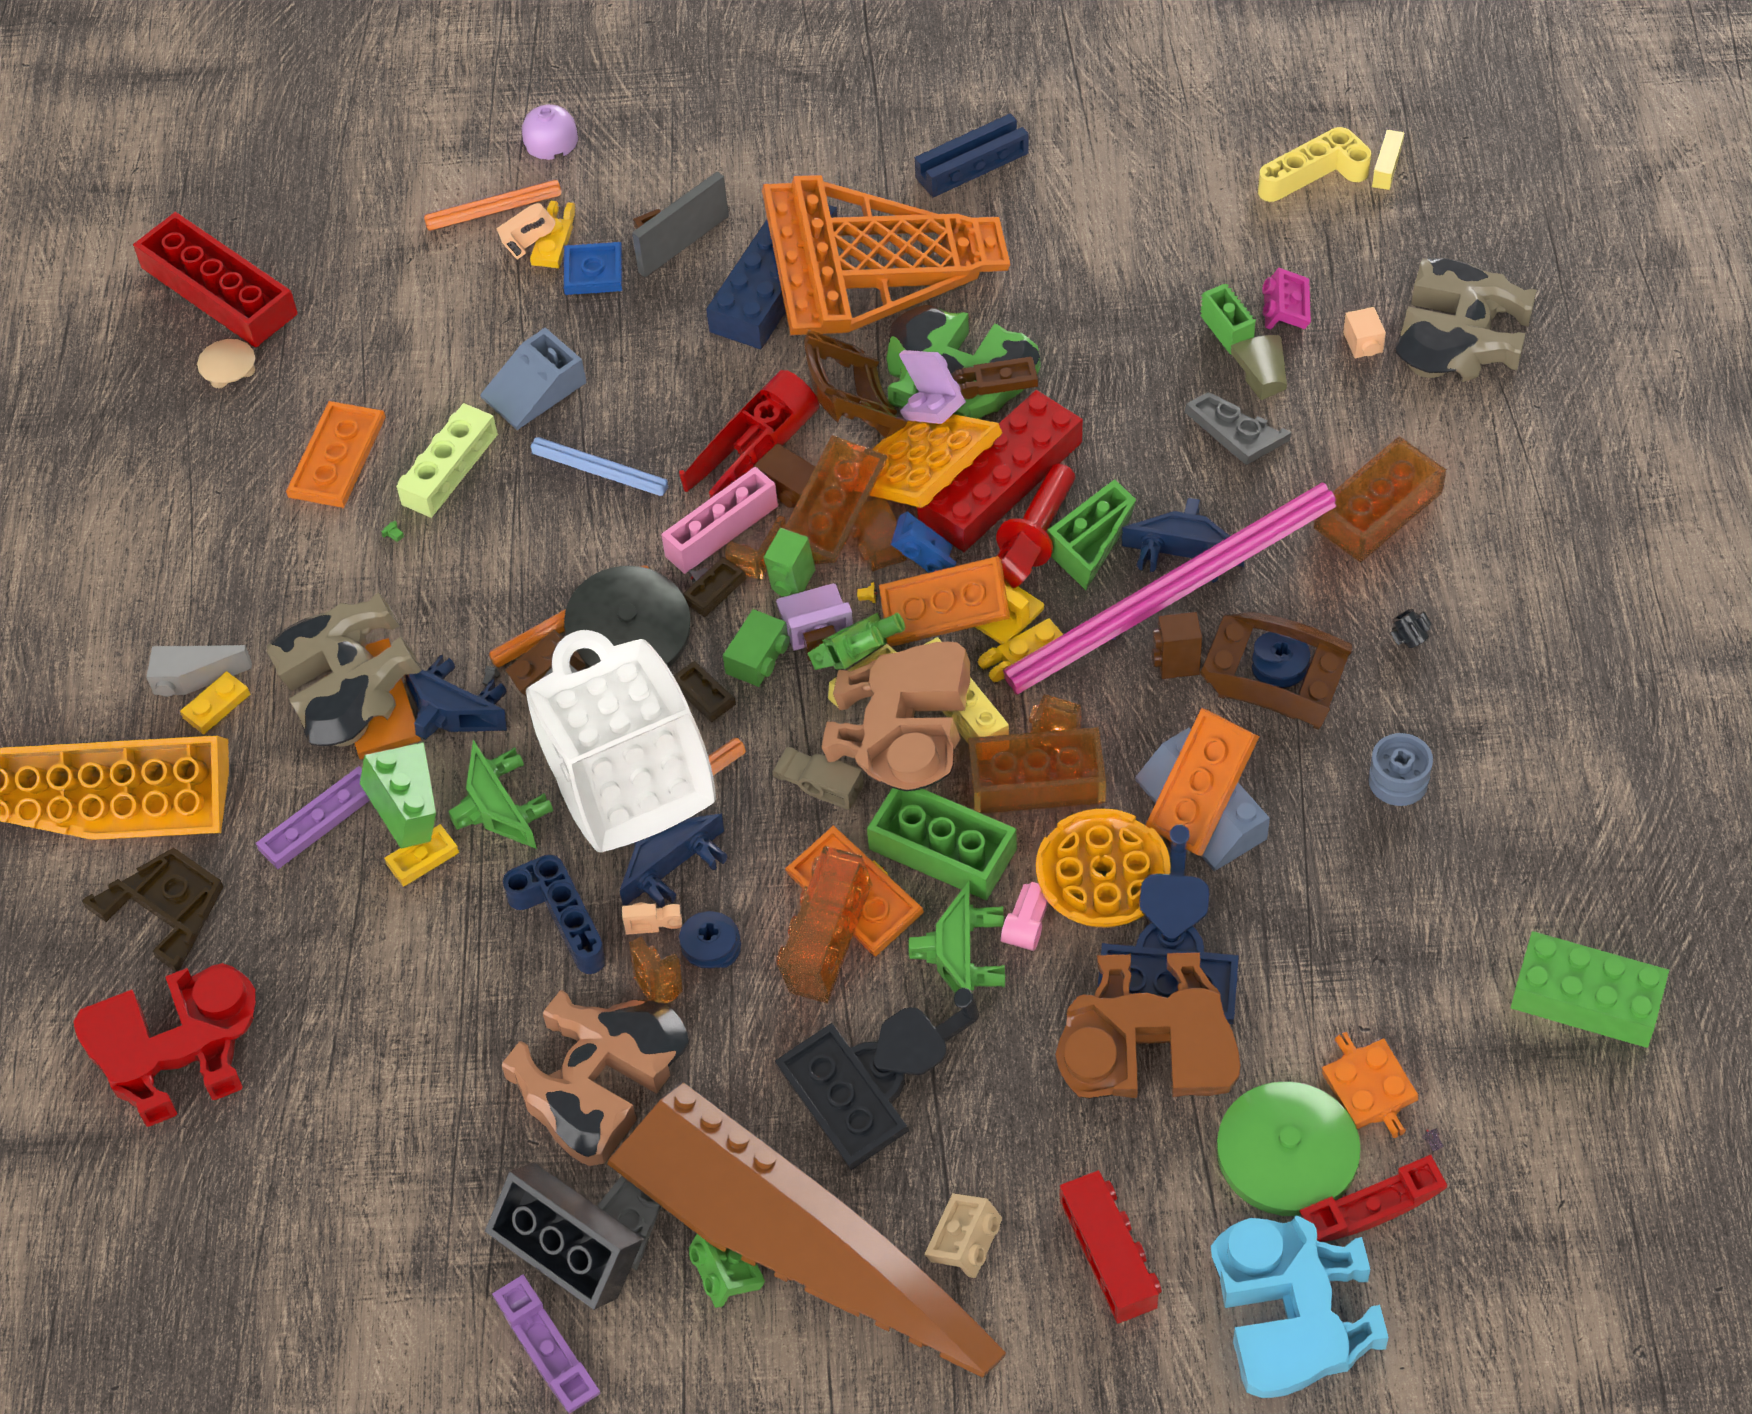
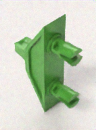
(855, 641)
(490, 802)
(951, 944)

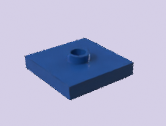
(592, 268)

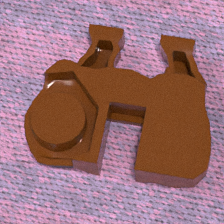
(1103, 1030)

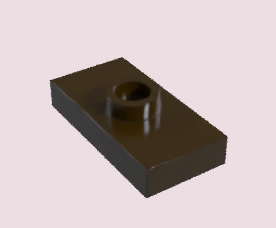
(714, 586)
(704, 691)

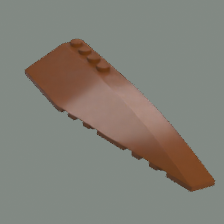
(775, 1215)

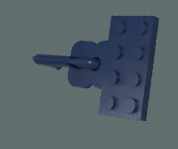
(1174, 907)

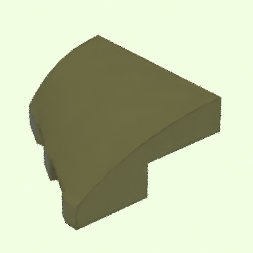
(1263, 364)

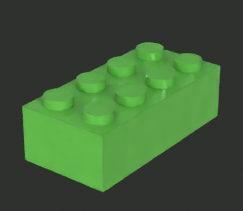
(943, 840)
(1590, 989)

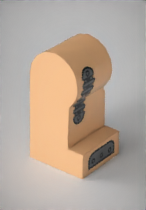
(525, 229)

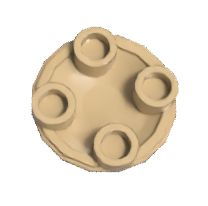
(226, 362)

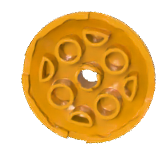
(1094, 843)

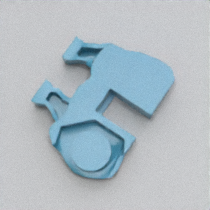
(1285, 1261)

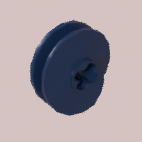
(1280, 660)
(710, 940)

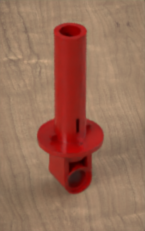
(1025, 540)

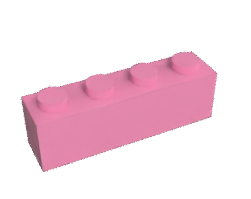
(719, 520)

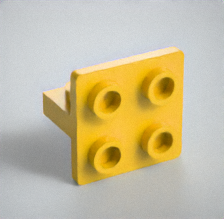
(1022, 611)

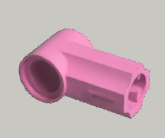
(1025, 923)

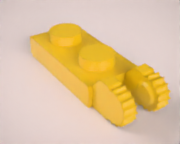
(550, 249)
(1018, 648)

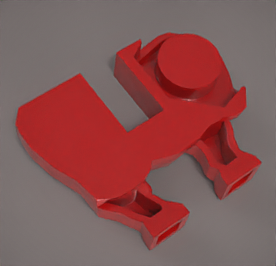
(213, 1013)

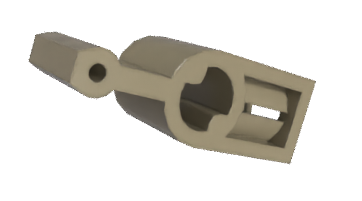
(817, 777)

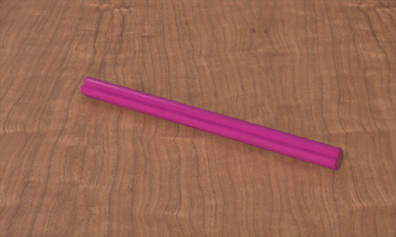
(1169, 588)

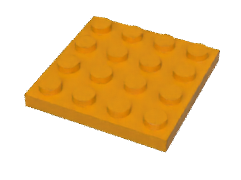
(929, 457)

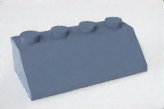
(1241, 824)

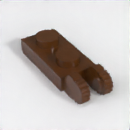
(996, 377)

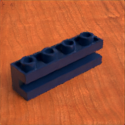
(971, 155)

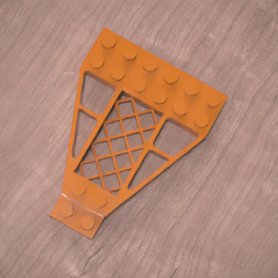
(817, 278)

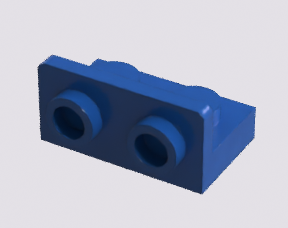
(922, 544)

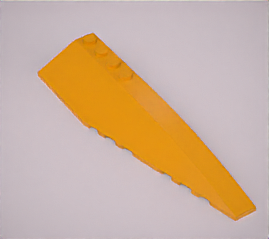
(117, 787)

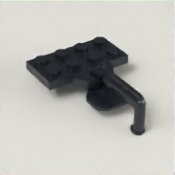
(848, 1093)

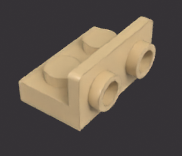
(964, 1233)

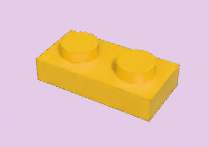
(215, 702)
(417, 860)

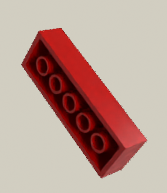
(215, 279)
(1031, 442)

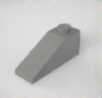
(190, 668)

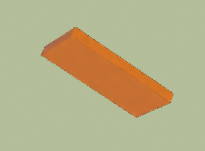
(336, 454)
(946, 600)
(399, 728)
(1202, 779)
(887, 907)

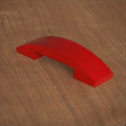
(1377, 1203)

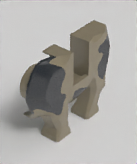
(1449, 343)
(358, 689)

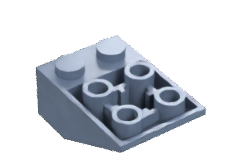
(534, 379)

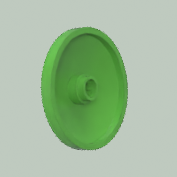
(1287, 1147)

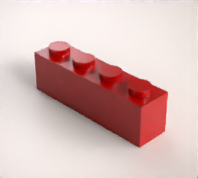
(1109, 1246)

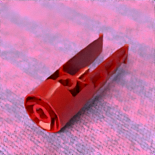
(761, 424)

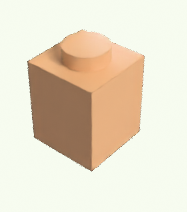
(1364, 332)

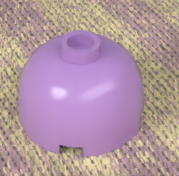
(549, 132)

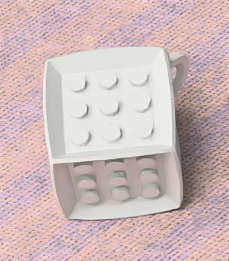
(620, 741)

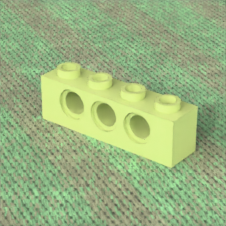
(447, 460)

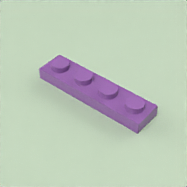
(314, 820)

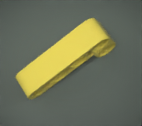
(1331, 151)

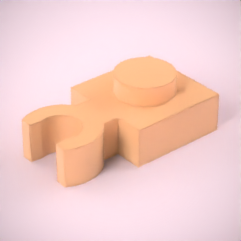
(647, 918)

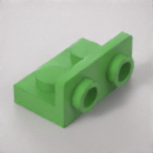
(723, 1272)

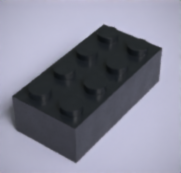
(563, 1235)

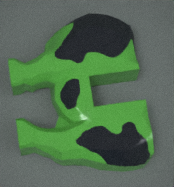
(943, 332)

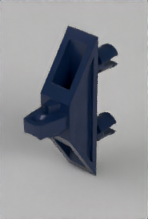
(1173, 534)
(451, 707)
(667, 850)

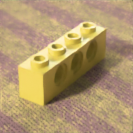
(980, 715)

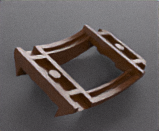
(871, 401)
(1319, 682)

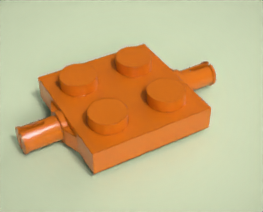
(1370, 1084)

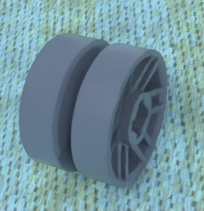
(1400, 769)

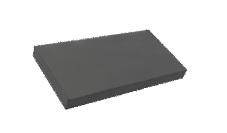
(680, 224)

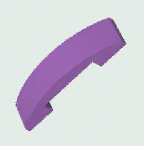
(545, 1344)

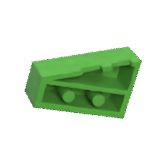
(1090, 532)
(401, 792)

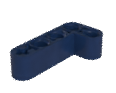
(565, 915)

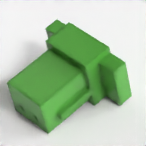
(392, 531)

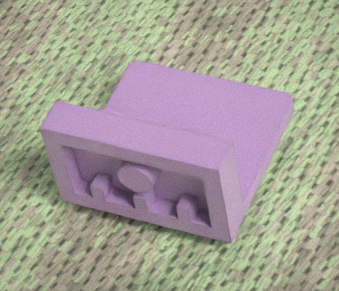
(938, 391)
(812, 611)

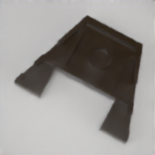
(172, 890)

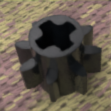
(1410, 628)

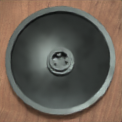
(630, 606)

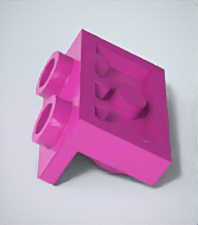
(1286, 299)

